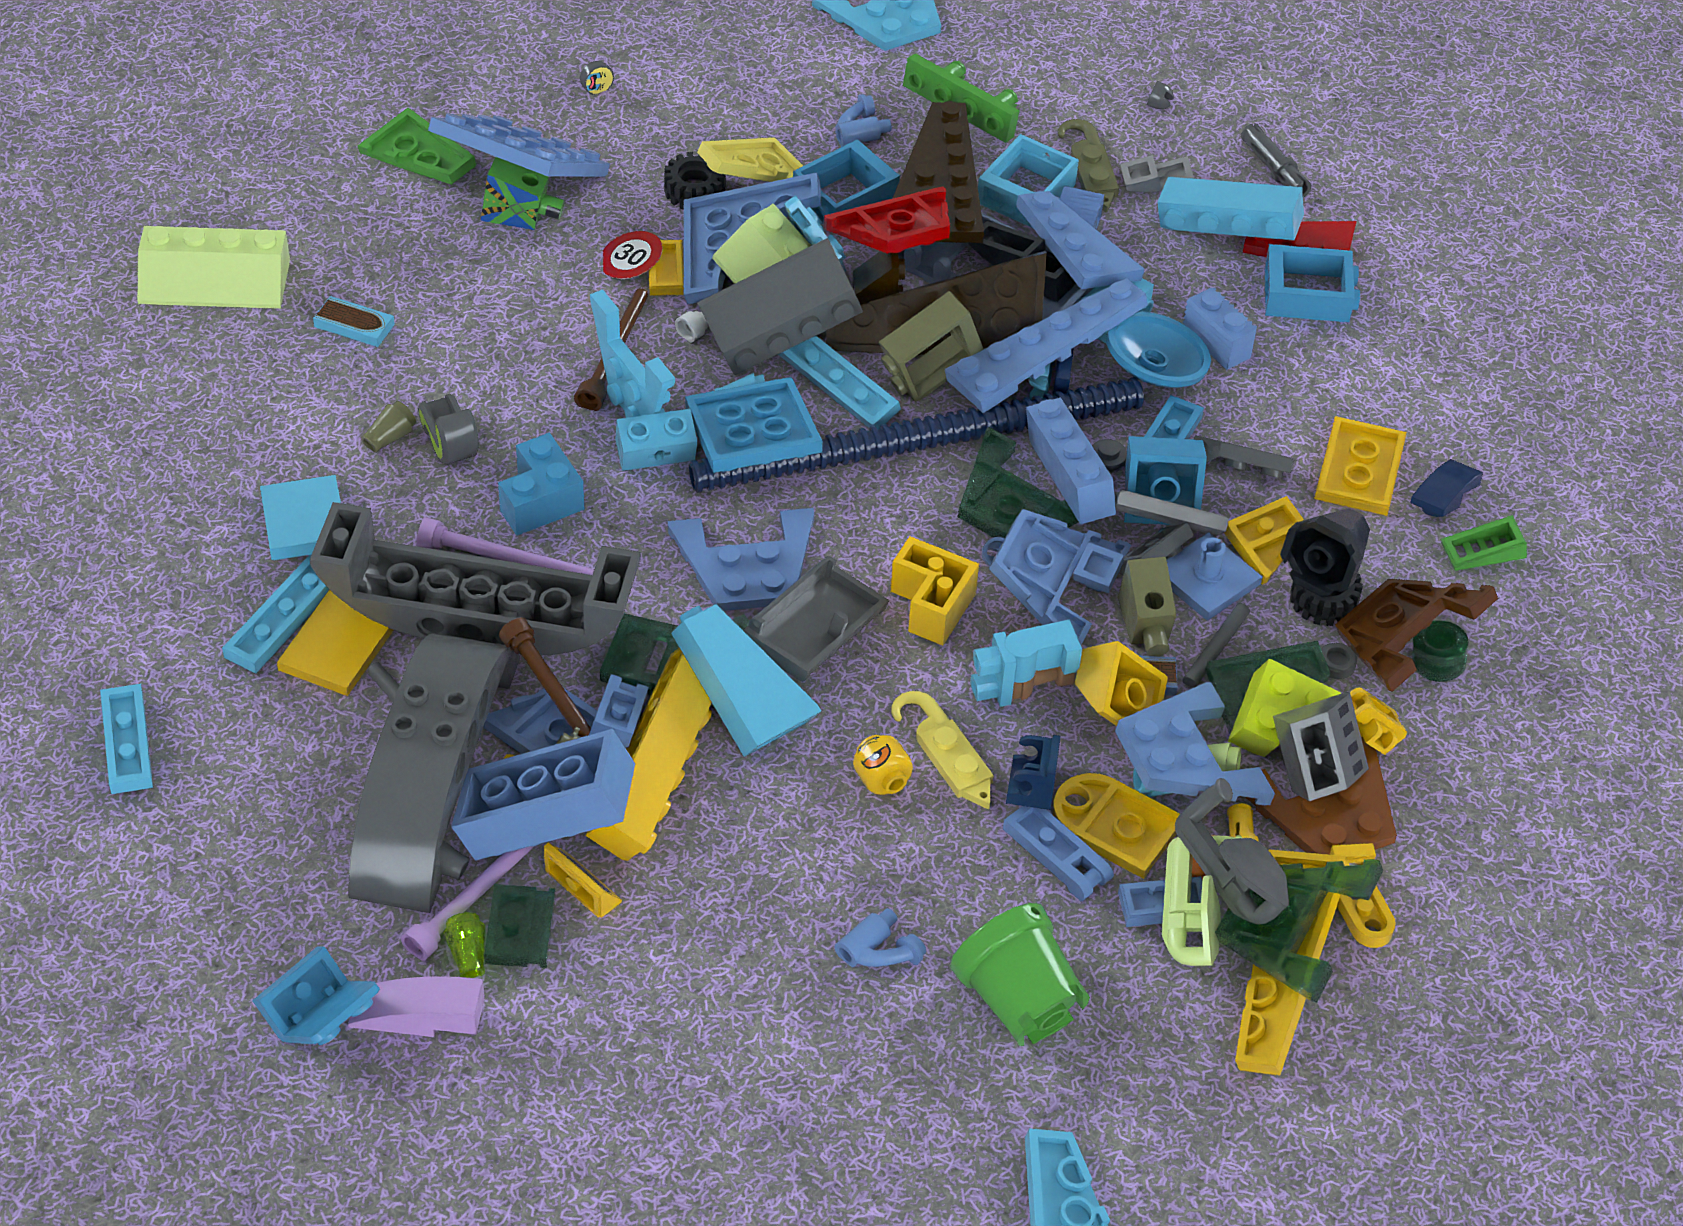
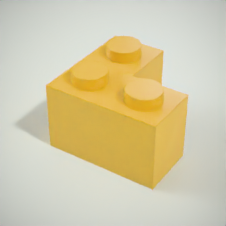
(936, 584)

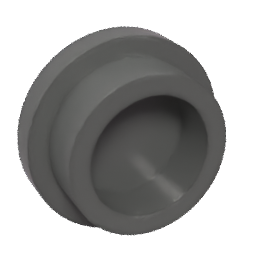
(1111, 453)

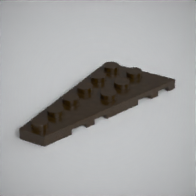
(946, 159)
(998, 298)

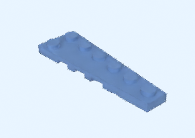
(997, 370)

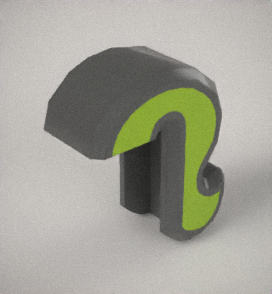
(449, 429)

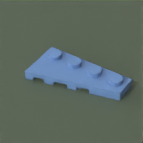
(1076, 244)

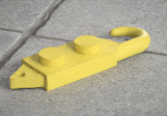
(948, 749)

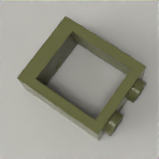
(919, 333)

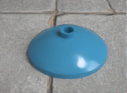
(1159, 350)

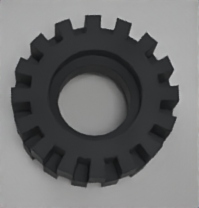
(686, 169)
(1325, 607)

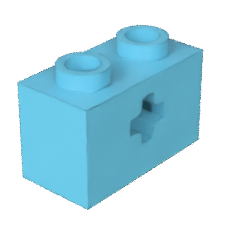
(656, 439)

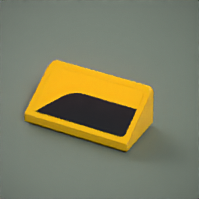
(579, 881)

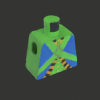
(517, 196)

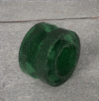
(1440, 651)

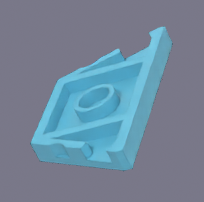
(810, 226)

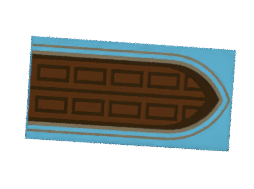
(354, 321)

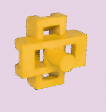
(1377, 721)

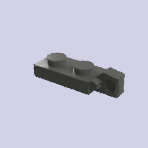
(1239, 456)

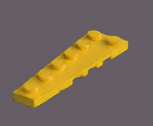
(1271, 1006)

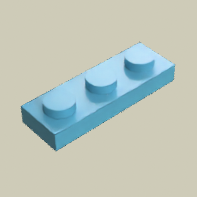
(126, 739)

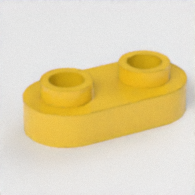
(1364, 913)

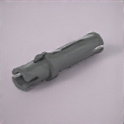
(1282, 168)

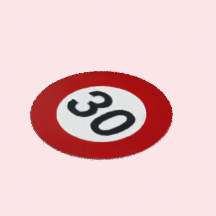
(631, 254)

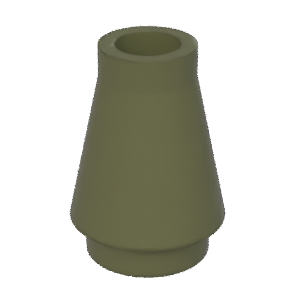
(390, 425)

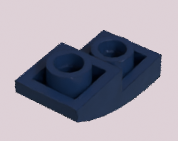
(1445, 488)

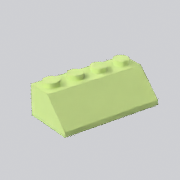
(212, 267)

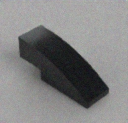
(1007, 244)

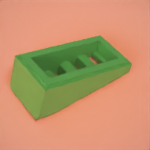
(1506, 528)

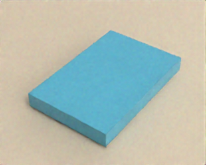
(297, 514)

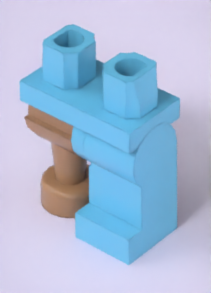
(1026, 660)

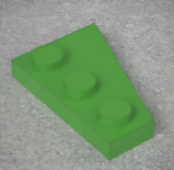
(412, 147)

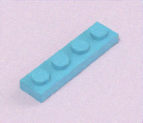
(842, 382)
(276, 619)

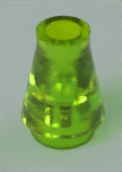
(466, 942)

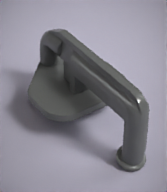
(1235, 863)

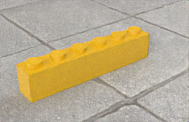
(659, 750)

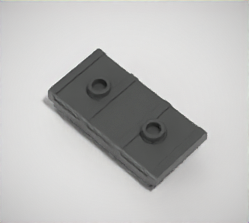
(814, 618)

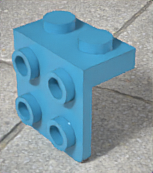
(313, 1000)

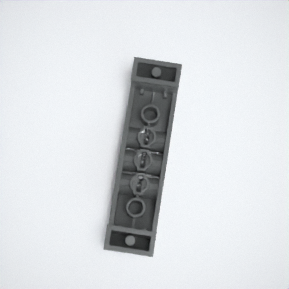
(465, 594)
(422, 768)

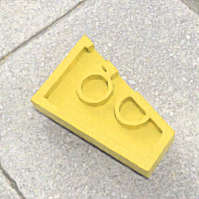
(750, 158)

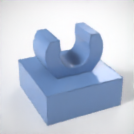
(1098, 567)

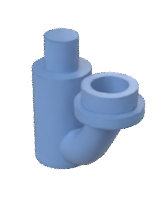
(863, 129)
(860, 942)

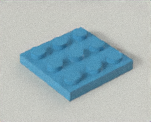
(753, 424)

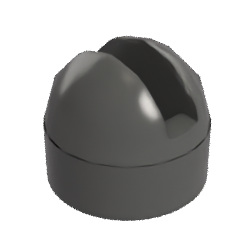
(1160, 95)

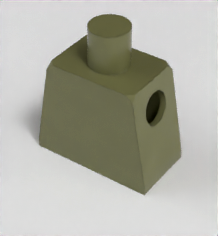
(1148, 604)

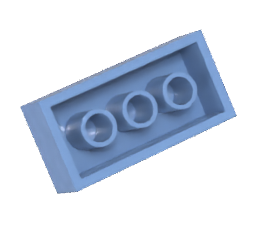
(544, 795)

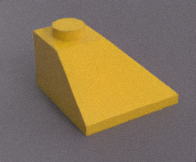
(1118, 681)

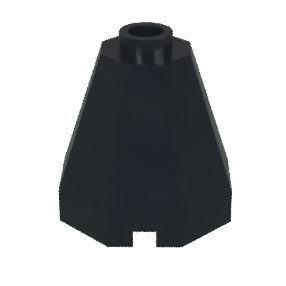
(1326, 551)

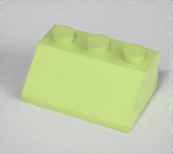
(759, 244)

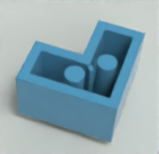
(544, 487)

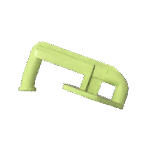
(1184, 917)

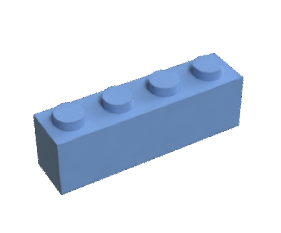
(1071, 460)

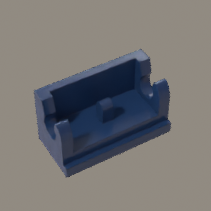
(1034, 776)

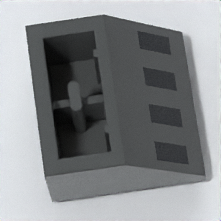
(1321, 746)

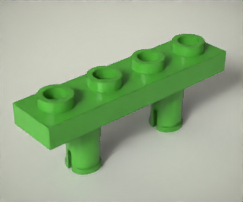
(989, 113)

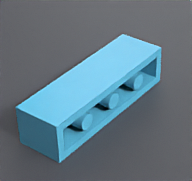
(1231, 208)

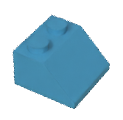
(1165, 471)

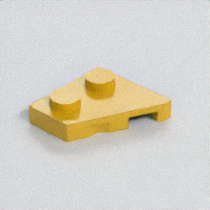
(1261, 535)

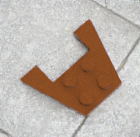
(1342, 818)

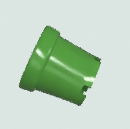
(1021, 972)

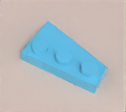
(1060, 1182)

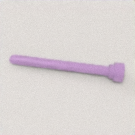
(434, 534)
(427, 935)

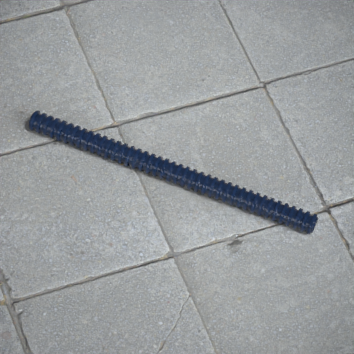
(926, 433)

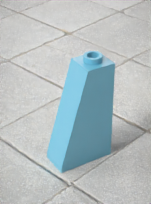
(741, 680)

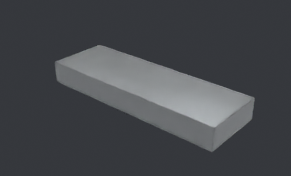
(1170, 512)

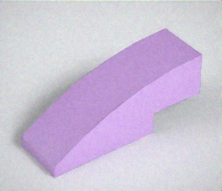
(424, 1006)

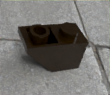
(878, 277)

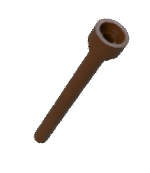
(592, 391)
(519, 637)

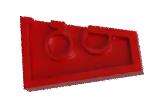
(1311, 234)

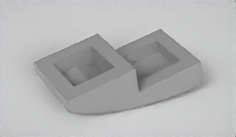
(1145, 176)

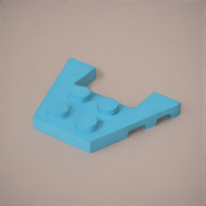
(886, 21)
(629, 384)

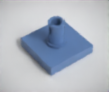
(1210, 576)

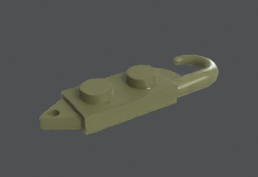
(1094, 166)

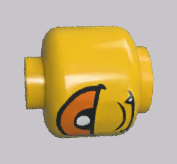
(882, 764)

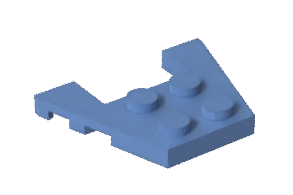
(1039, 562)
(746, 573)
(1174, 755)

